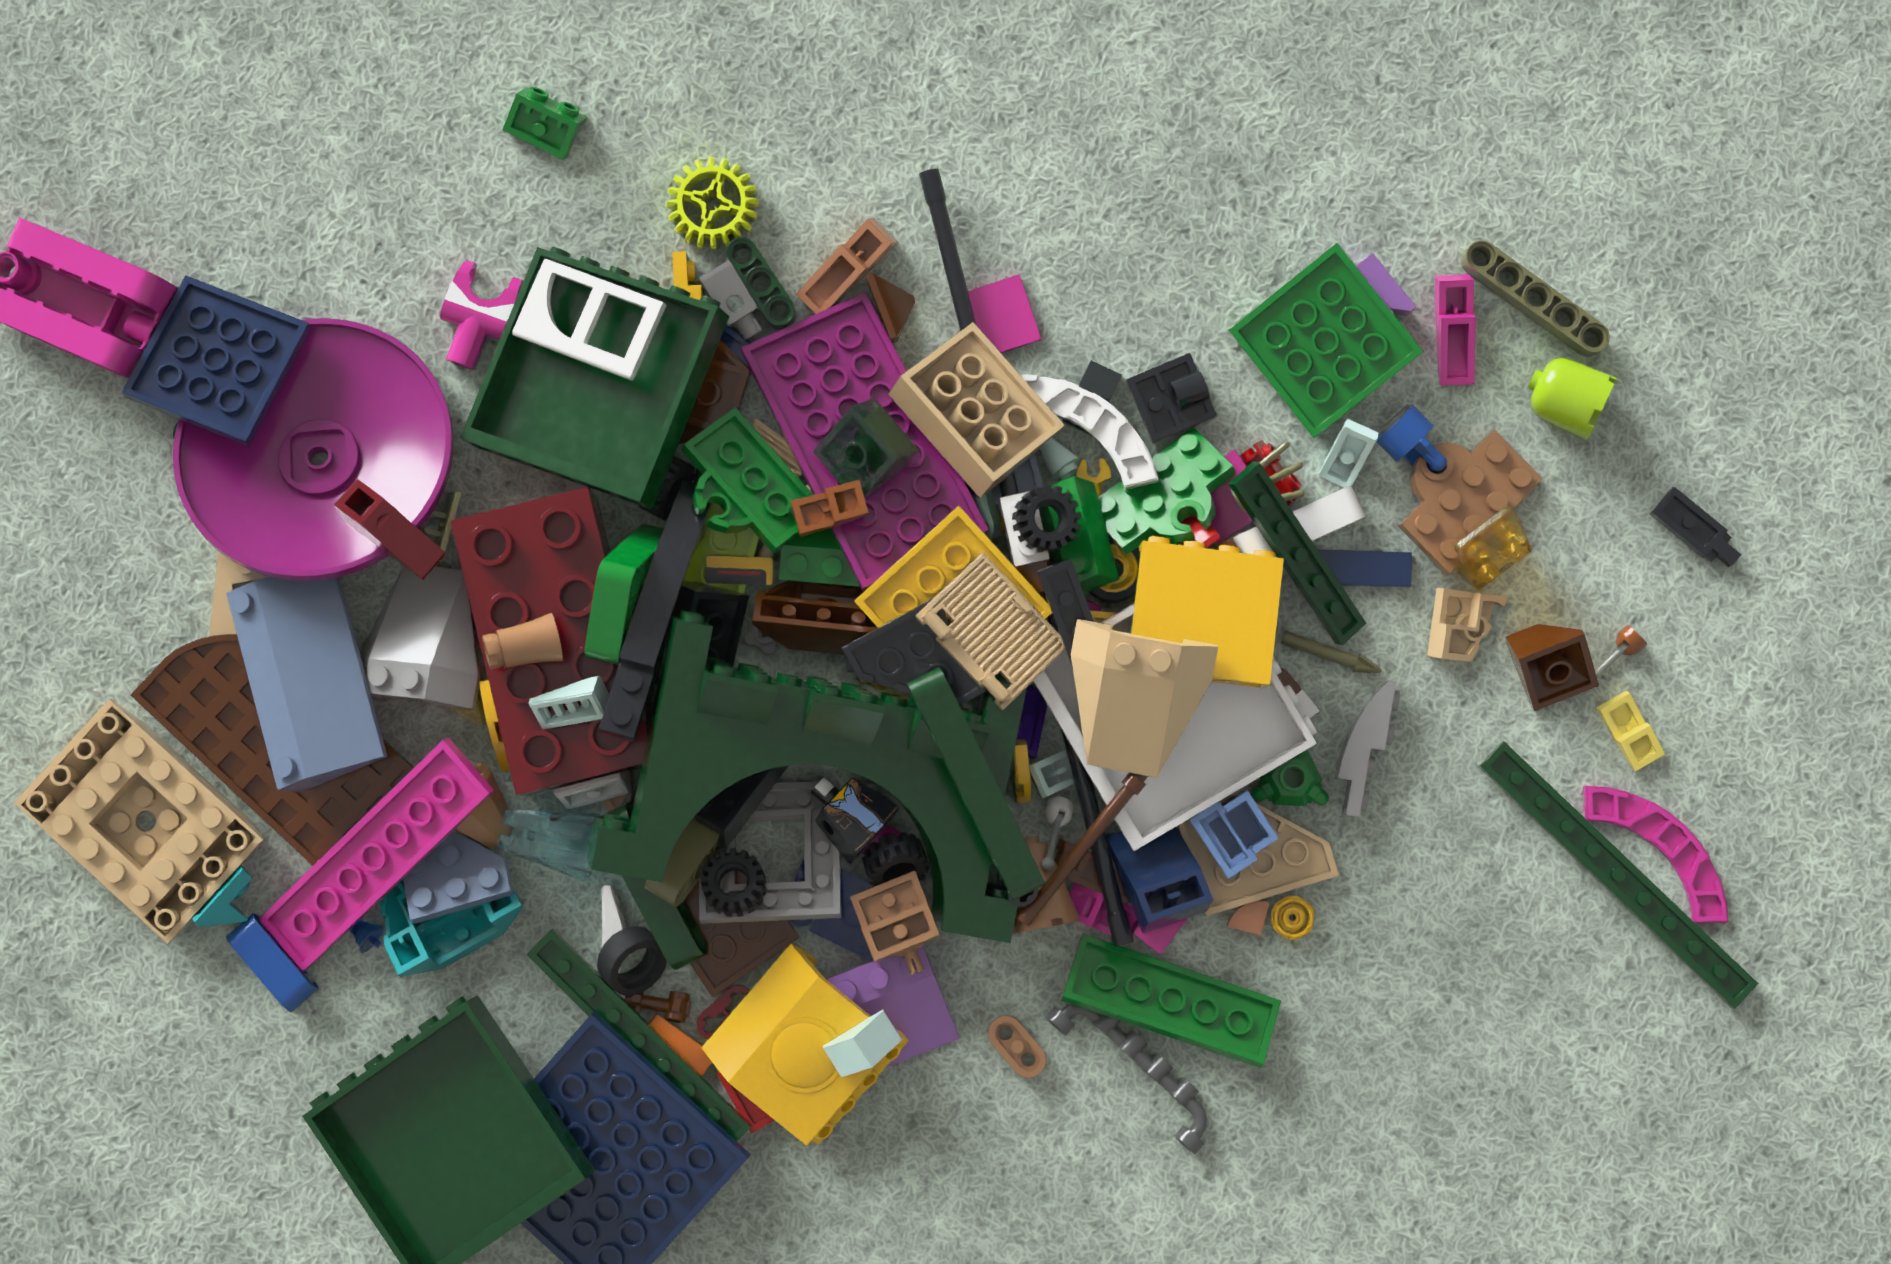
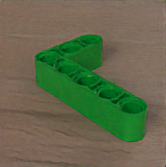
(615, 593)

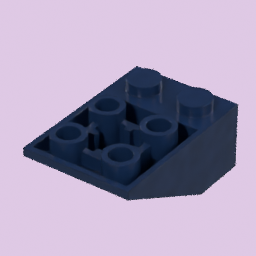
(1160, 879)

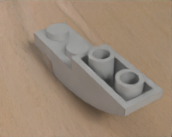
(1367, 733)

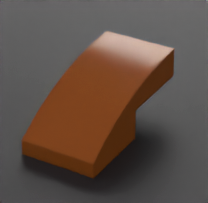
(829, 509)

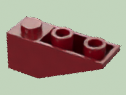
(388, 529)

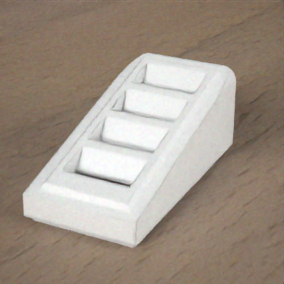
(612, 914)

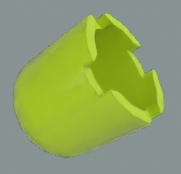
(1570, 395)

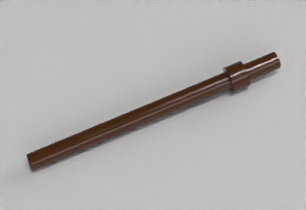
(1132, 785)

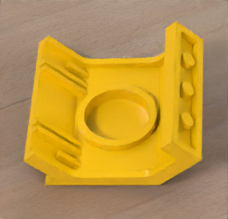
(776, 1050)

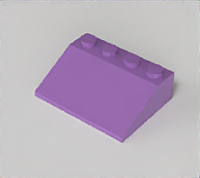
(910, 1001)

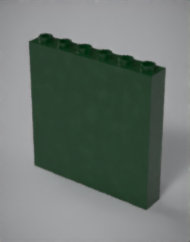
(583, 418)
(448, 1139)

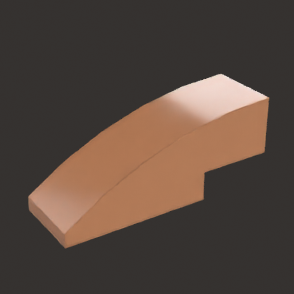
(847, 266)

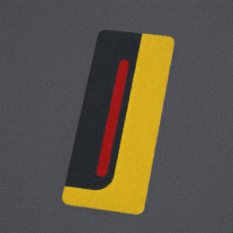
(739, 570)

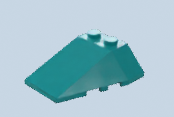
(444, 939)

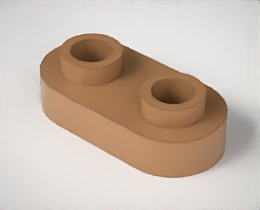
(1016, 1046)

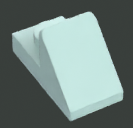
(1348, 453)

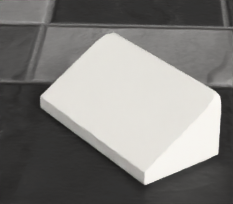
(595, 790)

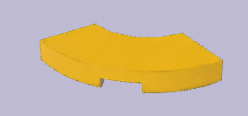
(493, 725)
(1021, 773)

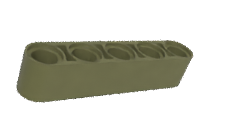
(1551, 299)
(686, 863)

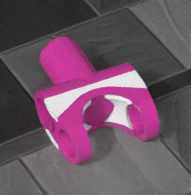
(474, 316)

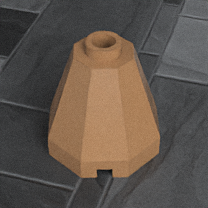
(486, 821)

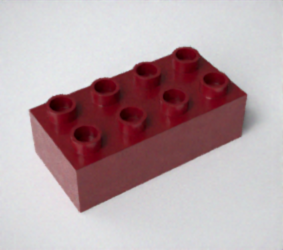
(519, 568)

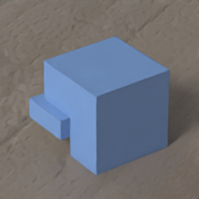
(1234, 832)

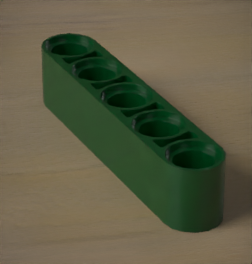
(670, 925)

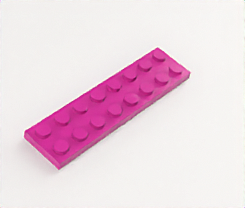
(376, 854)

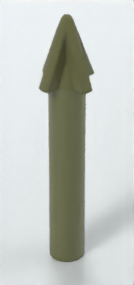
(1357, 663)

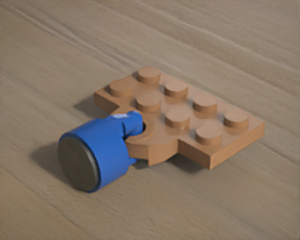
(1453, 484)

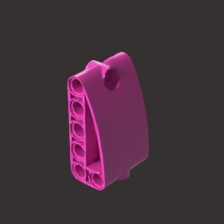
(80, 298)

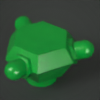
(1292, 783)

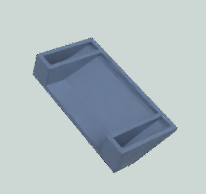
(306, 680)

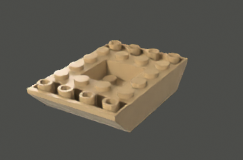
(92, 809)

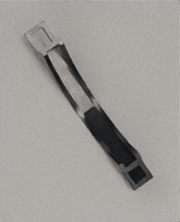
(647, 632)

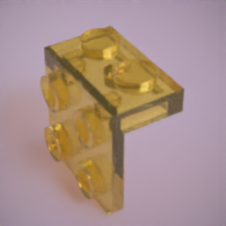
(1492, 549)

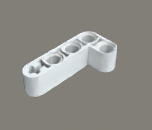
(1316, 518)

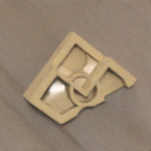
(1459, 635)

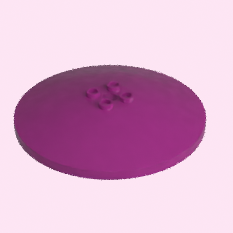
(345, 396)

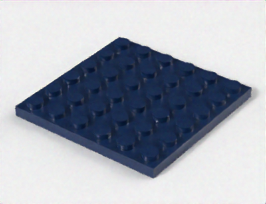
(649, 1146)

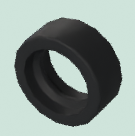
(619, 948)

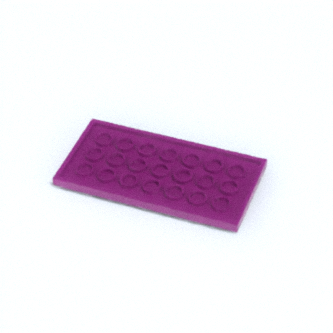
(810, 382)

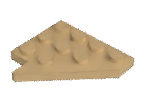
(1282, 866)

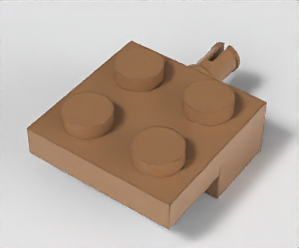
(896, 919)

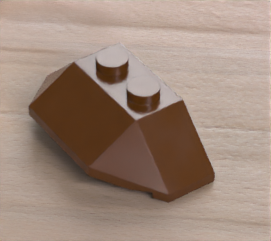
(811, 616)

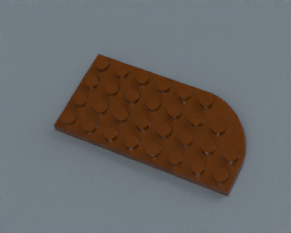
(209, 707)

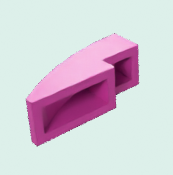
(1455, 329)

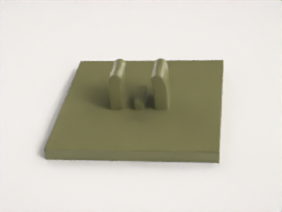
(444, 527)

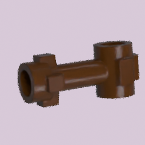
(675, 1006)

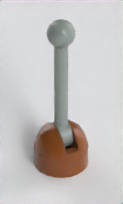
(1628, 643)

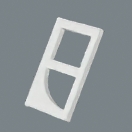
(538, 326)

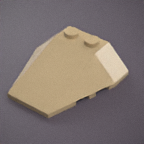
(1136, 694)

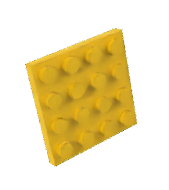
(933, 565)

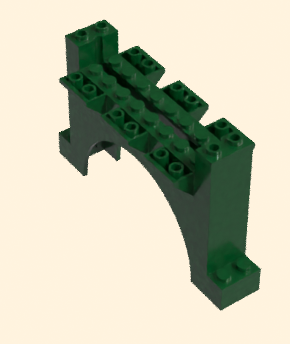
(731, 722)

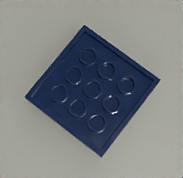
(216, 360)

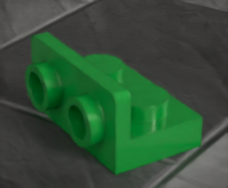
(544, 121)

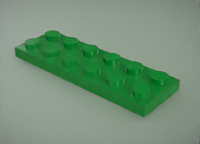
(1171, 1000)

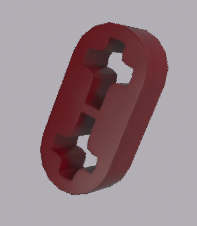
(717, 1007)

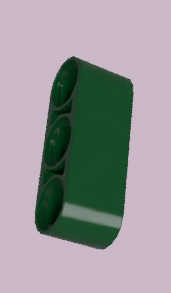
(755, 268)

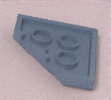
(456, 878)

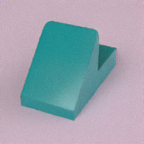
(220, 908)

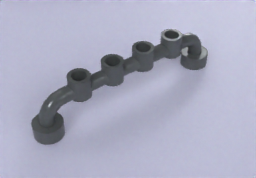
(1156, 1068)

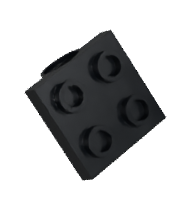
(1171, 398)

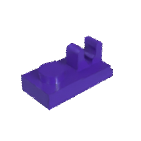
(1032, 720)

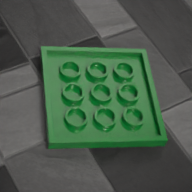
(1326, 340)

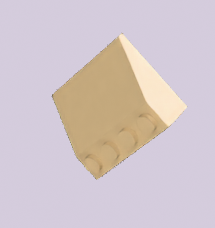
(975, 409)

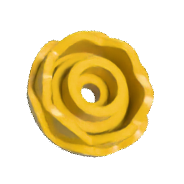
(1303, 917)

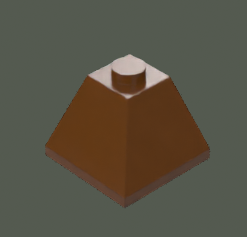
(1552, 663)

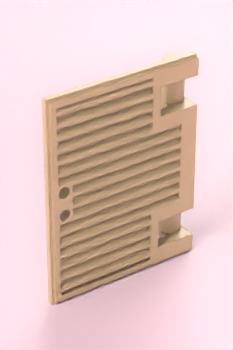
(992, 630)

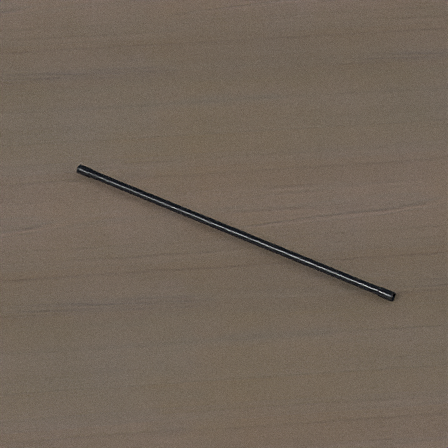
(1116, 914)

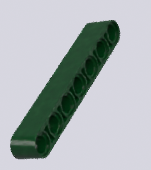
(976, 783)

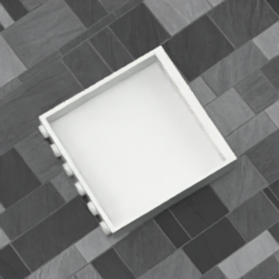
(1225, 746)

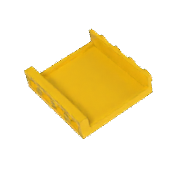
(1212, 600)

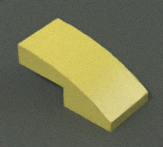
(1630, 731)

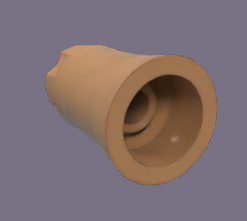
(524, 644)

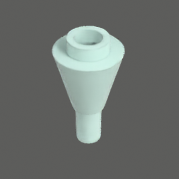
(1059, 460)

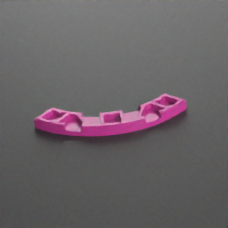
(1671, 838)

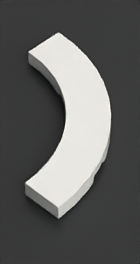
(1103, 423)

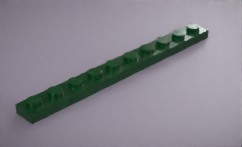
(1618, 875)

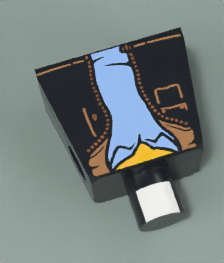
(852, 815)

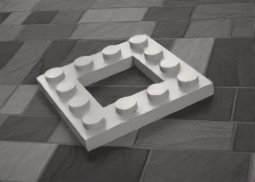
(810, 899)

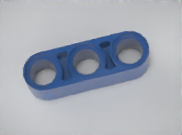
(271, 963)

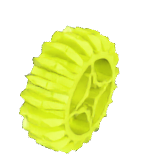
(698, 200)

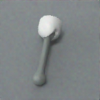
(1058, 820)

